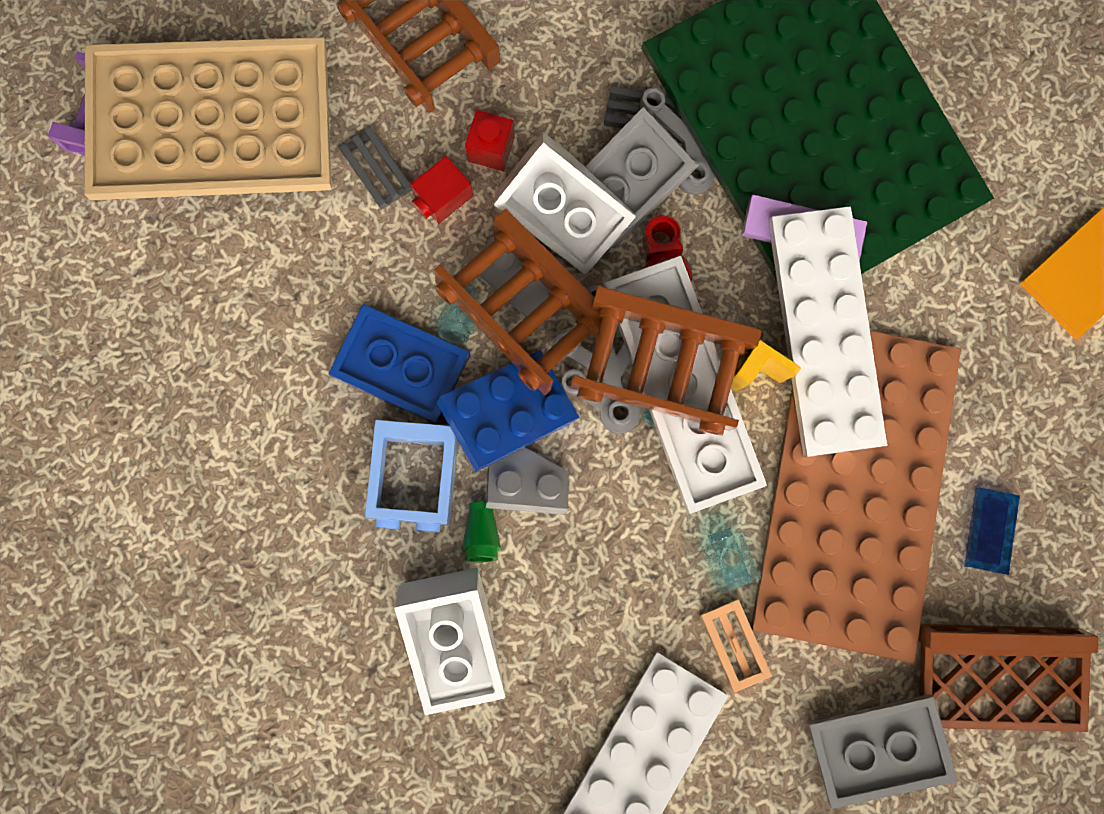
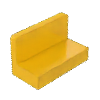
(765, 360)

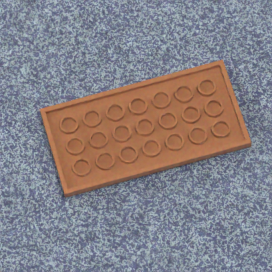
(859, 525)

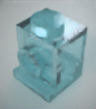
(725, 576)

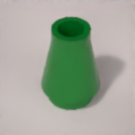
(481, 534)

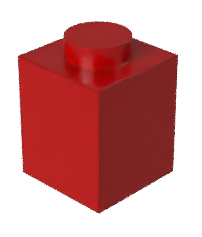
(490, 140)
(440, 191)

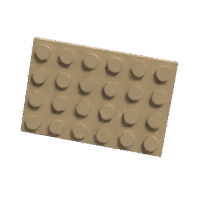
(206, 118)

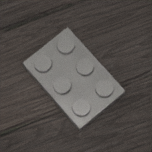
(641, 166)
(882, 751)

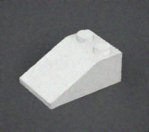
(563, 204)
(449, 640)

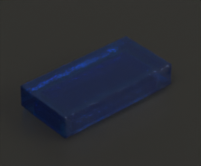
(992, 531)

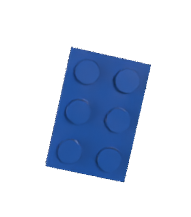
(399, 363)
(503, 414)

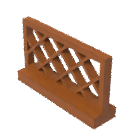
(1014, 643)

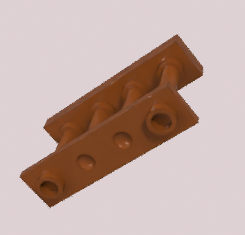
(455, 20)
(536, 265)
(693, 330)

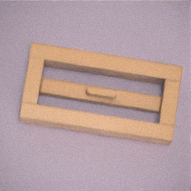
(749, 678)

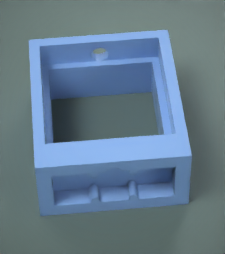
(417, 434)

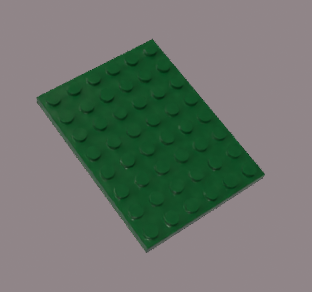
(818, 114)

